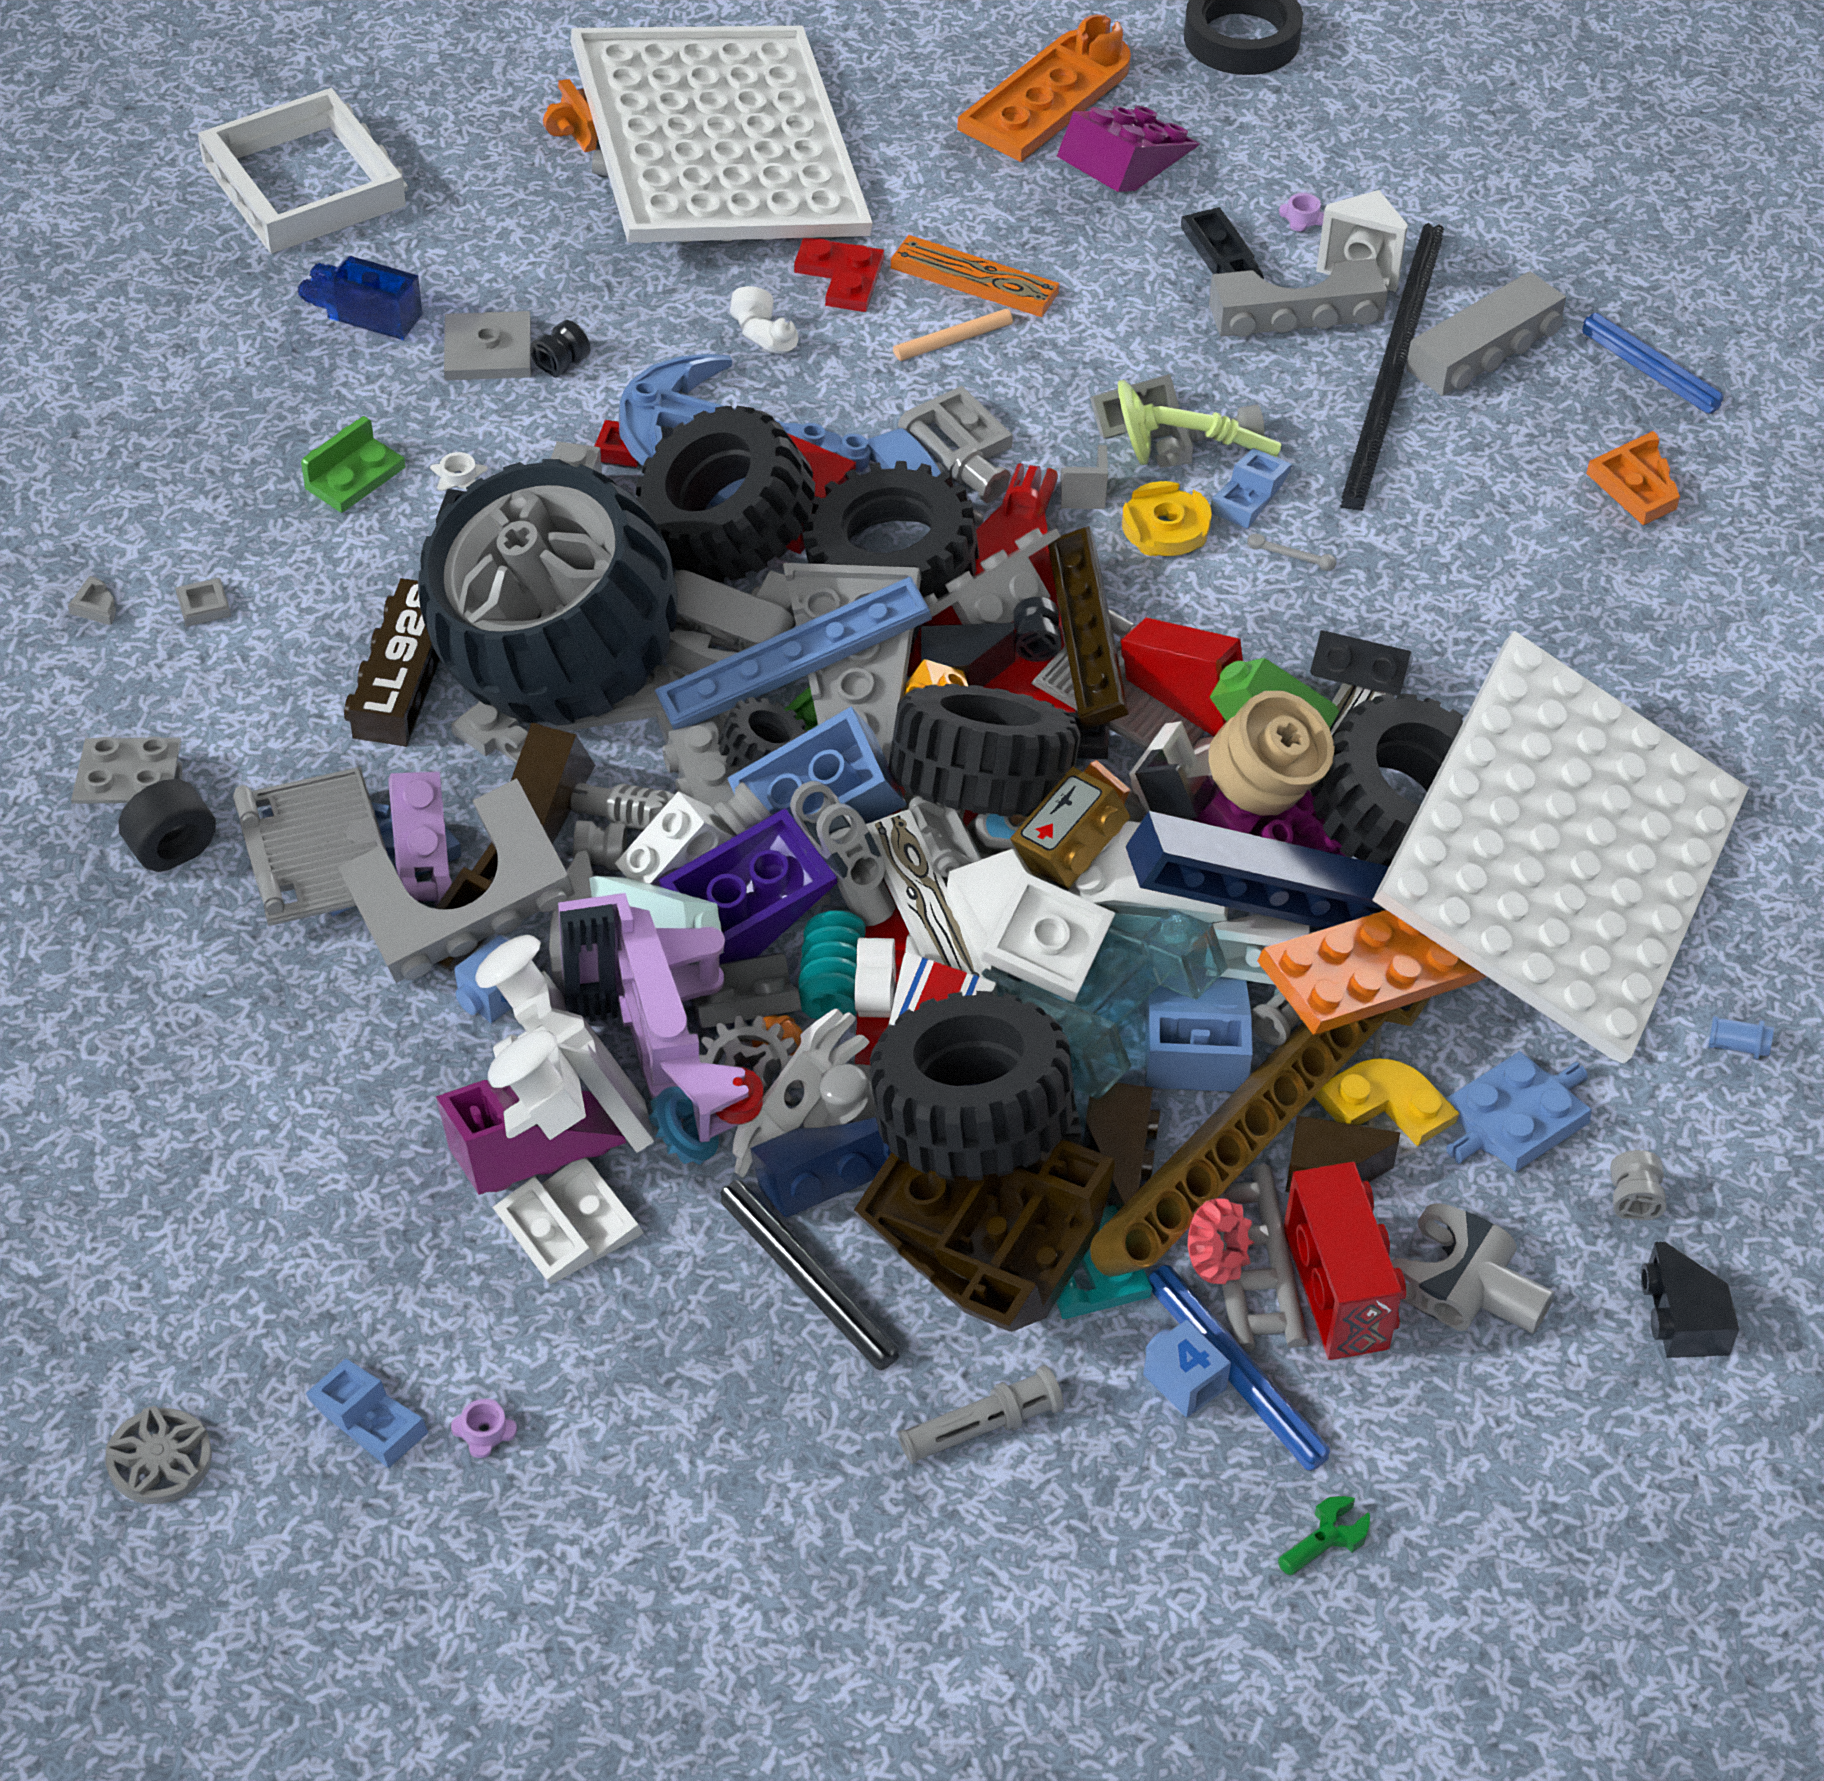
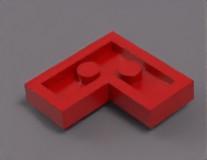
(849, 266)

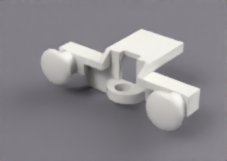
(552, 1053)

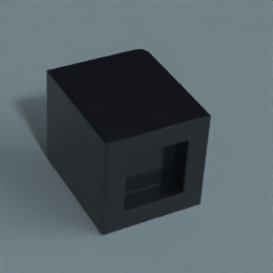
(1169, 790)

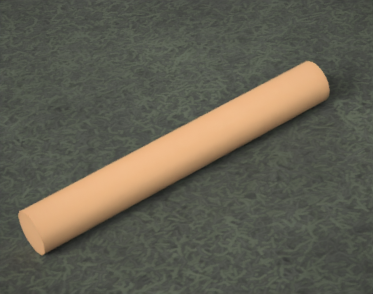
(953, 334)

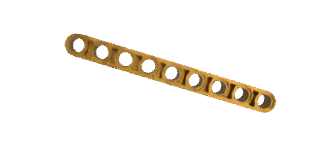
(1225, 1146)

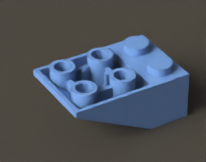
(1199, 1040)

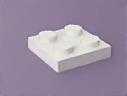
(1048, 936)

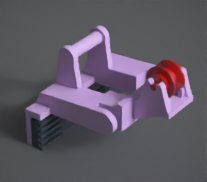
(621, 957)

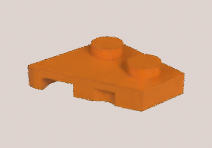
(1637, 478)

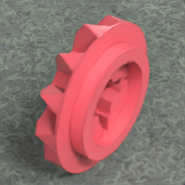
(1207, 1248)

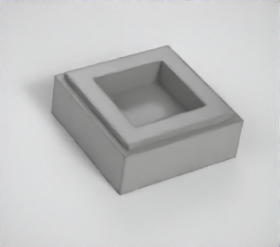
(203, 602)

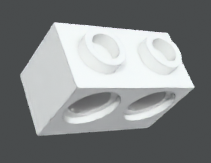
(673, 839)

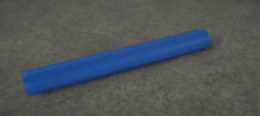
(1244, 1372)

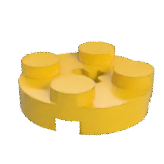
(1166, 538)

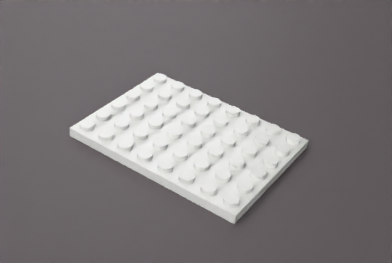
(718, 134)
(1563, 847)

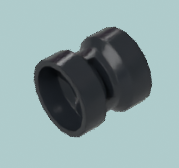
(564, 345)
(1037, 629)

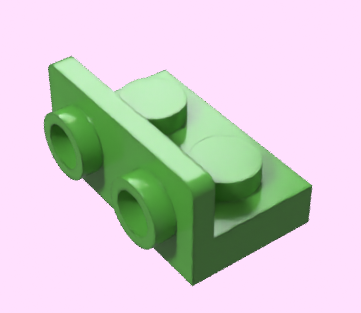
(349, 466)

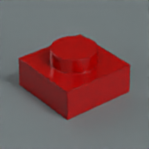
(612, 447)

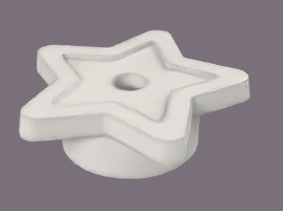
(457, 462)

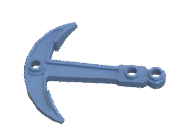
(654, 402)

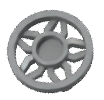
(158, 1455)

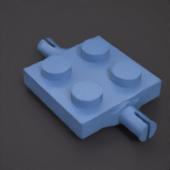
(1518, 1111)

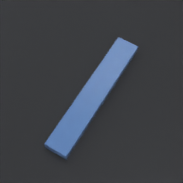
(793, 654)

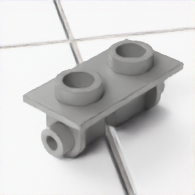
(944, 836)

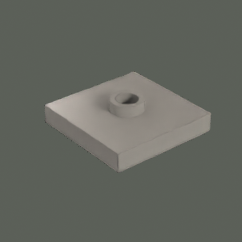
(487, 345)

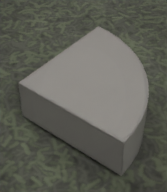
(93, 602)

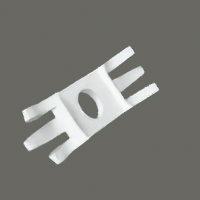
(806, 1065)

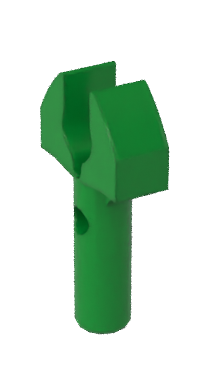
(1326, 1535)

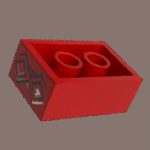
(1343, 1260)

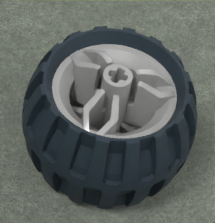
(548, 592)

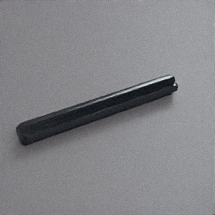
(810, 1275)

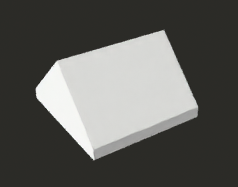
(1363, 230)
(982, 893)

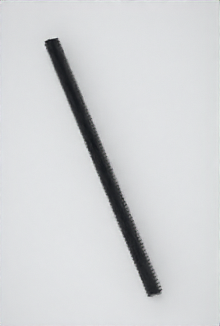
(1392, 368)

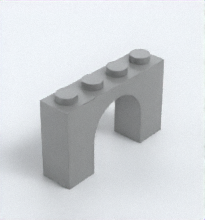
(418, 936)

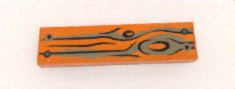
(975, 275)

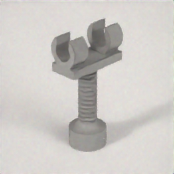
(1179, 447)

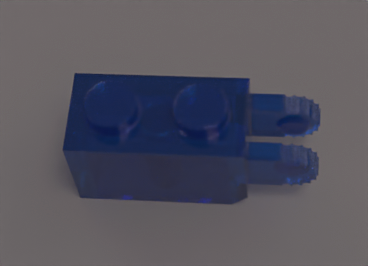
(365, 295)

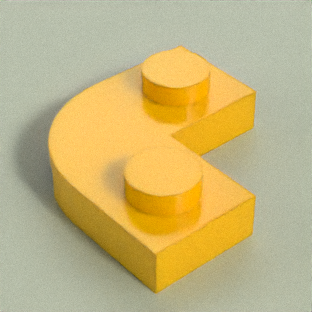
(1389, 1088)

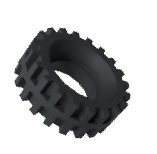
(896, 496)

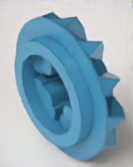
(668, 1109)

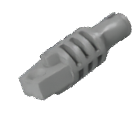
(621, 804)

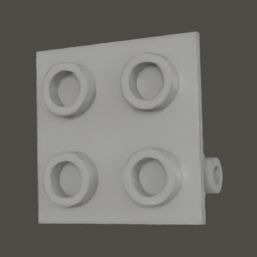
(121, 767)

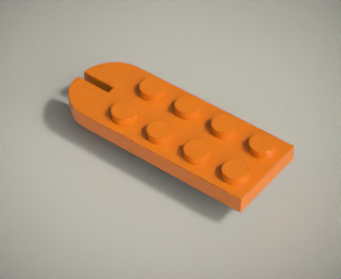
(1048, 88)
(1361, 970)

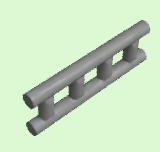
(1277, 1277)

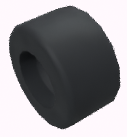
(166, 825)

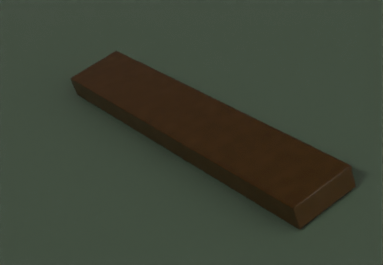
(1087, 629)

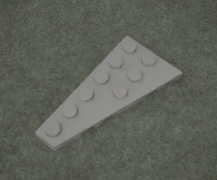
(869, 679)

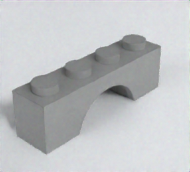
(1248, 304)

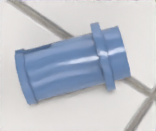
(1741, 1036)

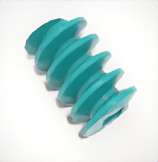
(829, 963)

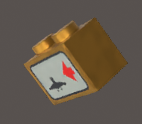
(1070, 827)

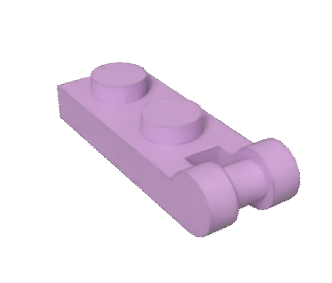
(419, 833)

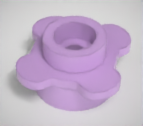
(1302, 211)
(481, 1413)

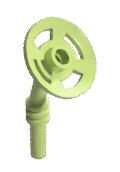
(1143, 419)

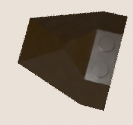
(994, 1242)

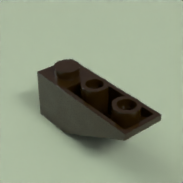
(1119, 1129)

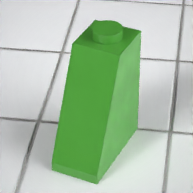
(1247, 679)

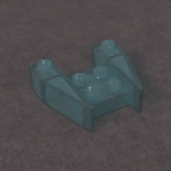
(1136, 956)

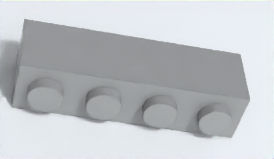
(1486, 333)

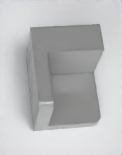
(1085, 485)

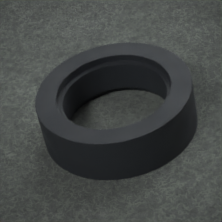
(1243, 55)

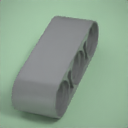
(726, 613)

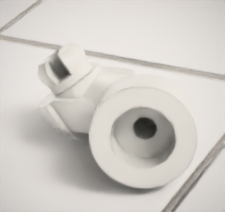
(753, 310)

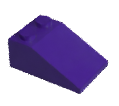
(758, 882)

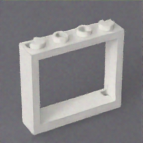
(283, 123)

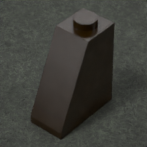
(548, 773)

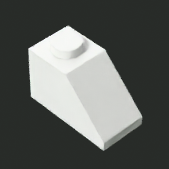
(1245, 939)

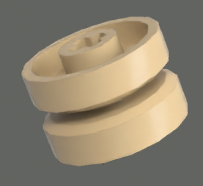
(1271, 753)

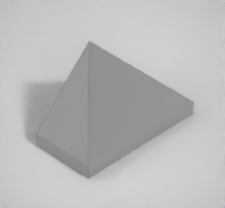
(1108, 407)

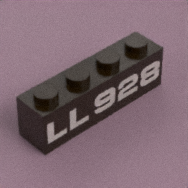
(396, 674)

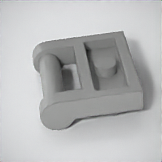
(962, 420)

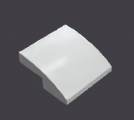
(549, 1236)

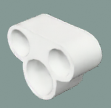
(875, 977)

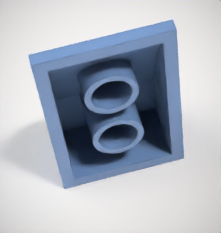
(836, 753)

